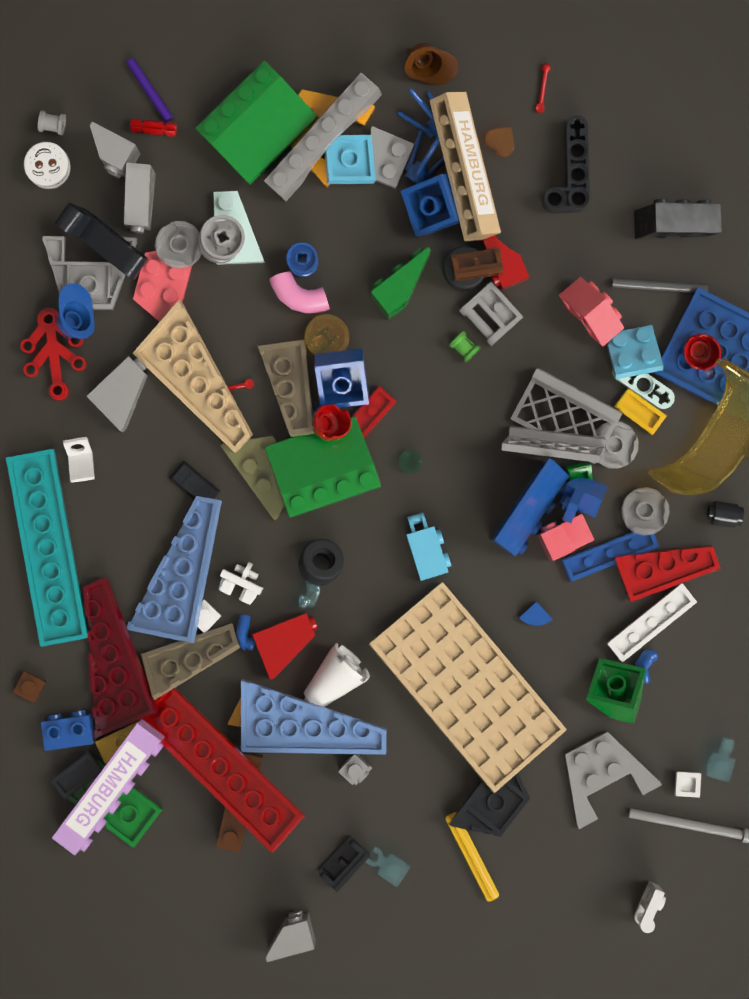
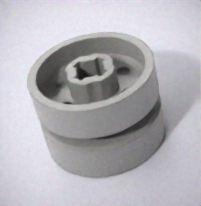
(232, 234)

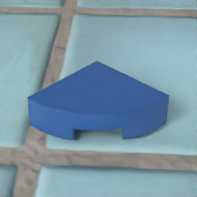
(535, 615)

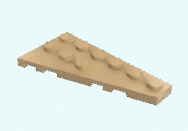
(185, 366)

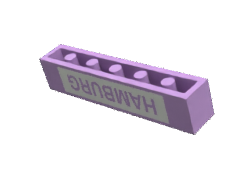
(108, 787)

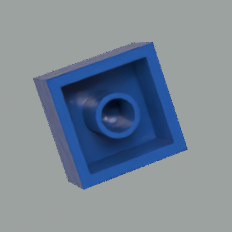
(431, 205)
(342, 378)

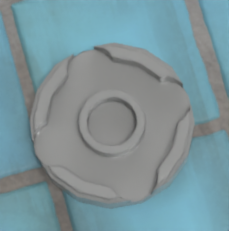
(178, 244)
(620, 447)
(645, 511)

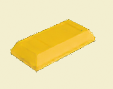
(640, 411)

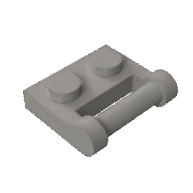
(497, 308)

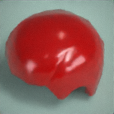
(701, 351)
(331, 422)

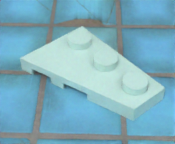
(230, 204)

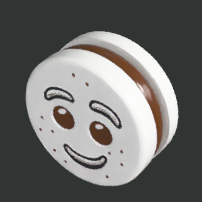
(47, 165)

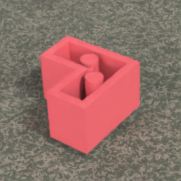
(593, 310)
(564, 537)

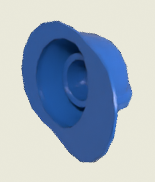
(75, 312)

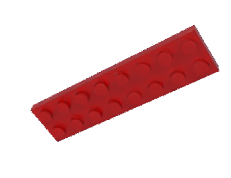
(224, 770)

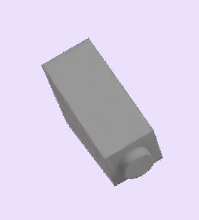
(139, 197)
(120, 392)

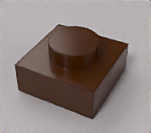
(29, 687)

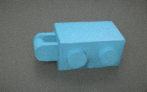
(427, 549)

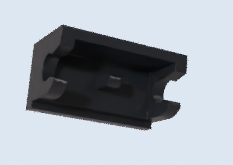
(343, 863)

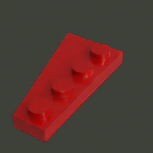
(660, 570)

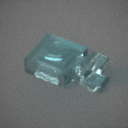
(720, 764)

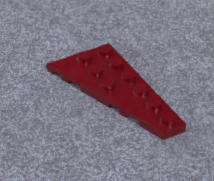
(115, 671)

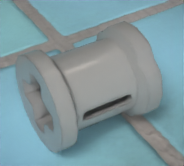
(51, 122)

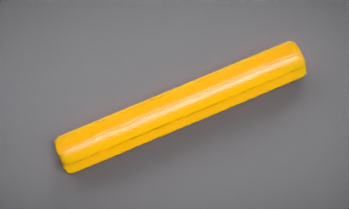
(474, 860)

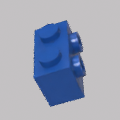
(68, 731)

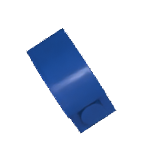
(583, 496)

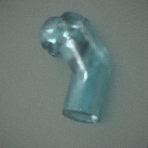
(311, 596)

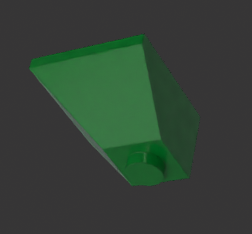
(617, 689)

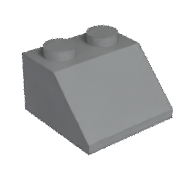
(114, 150)
(293, 937)

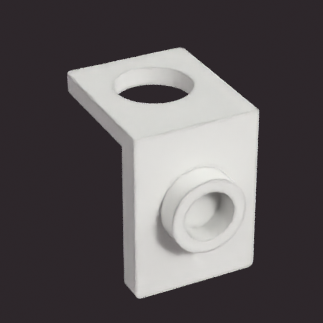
(80, 460)

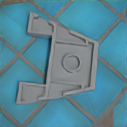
(98, 278)
(598, 765)

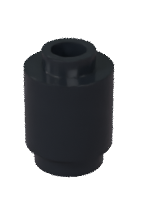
(725, 514)

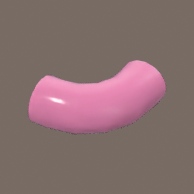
(296, 297)

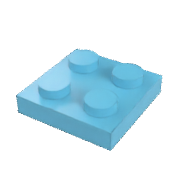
(350, 160)
(634, 352)

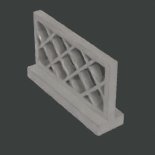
(571, 395)
(555, 444)

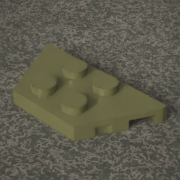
(257, 472)

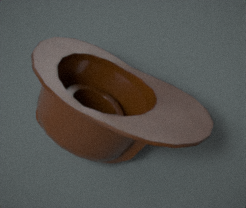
(430, 64)

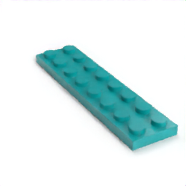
(47, 547)

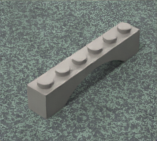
(342, 113)

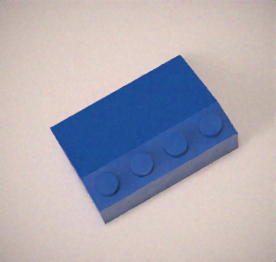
(530, 507)

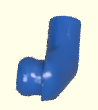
(242, 633)
(645, 660)

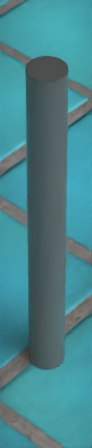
(657, 285)

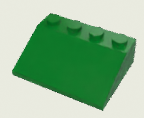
(257, 122)
(321, 471)

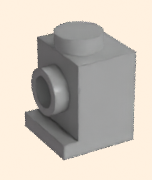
(355, 769)

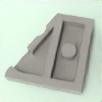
(389, 156)

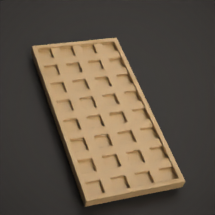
(468, 687)

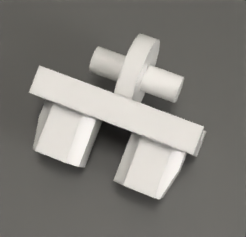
(230, 579)

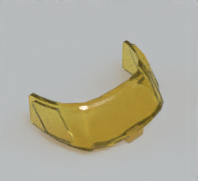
(720, 444)

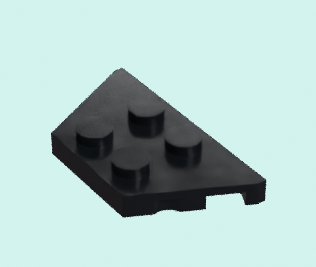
(491, 811)

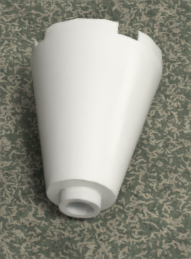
(335, 677)

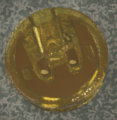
(326, 335)

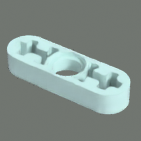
(654, 399)

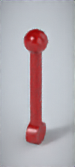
(540, 107)
(248, 384)

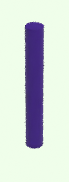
(149, 90)

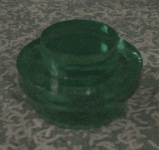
(410, 461)

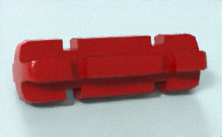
(153, 127)

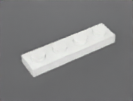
(651, 622)

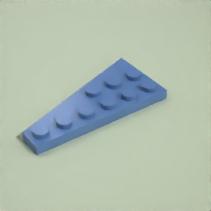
(178, 586)
(291, 725)

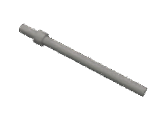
(743, 834)

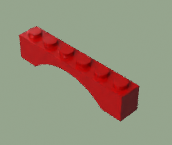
(513, 265)

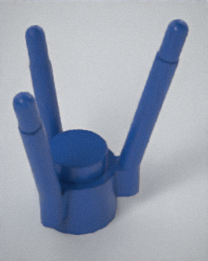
(431, 131)
(418, 172)

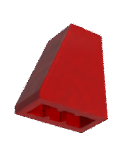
(284, 641)

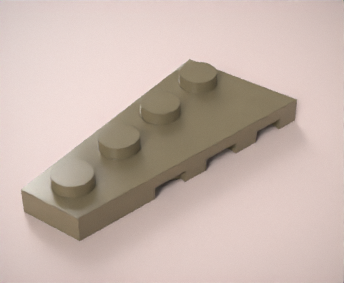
(290, 380)
(181, 660)

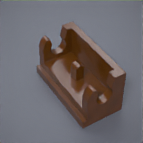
(477, 264)

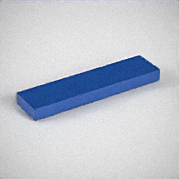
(602, 555)

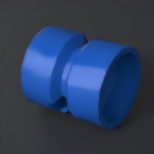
(302, 260)

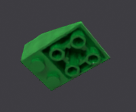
(395, 292)

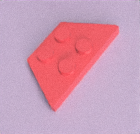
(160, 286)

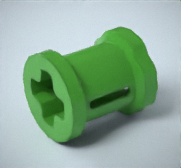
(465, 346)

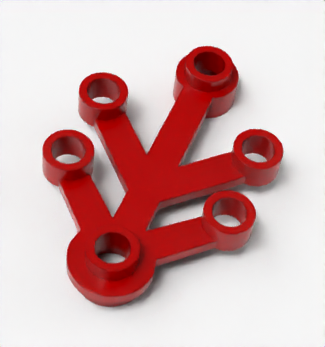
(52, 350)

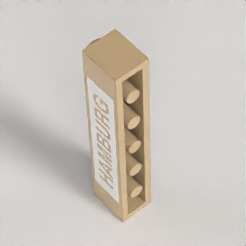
(465, 166)

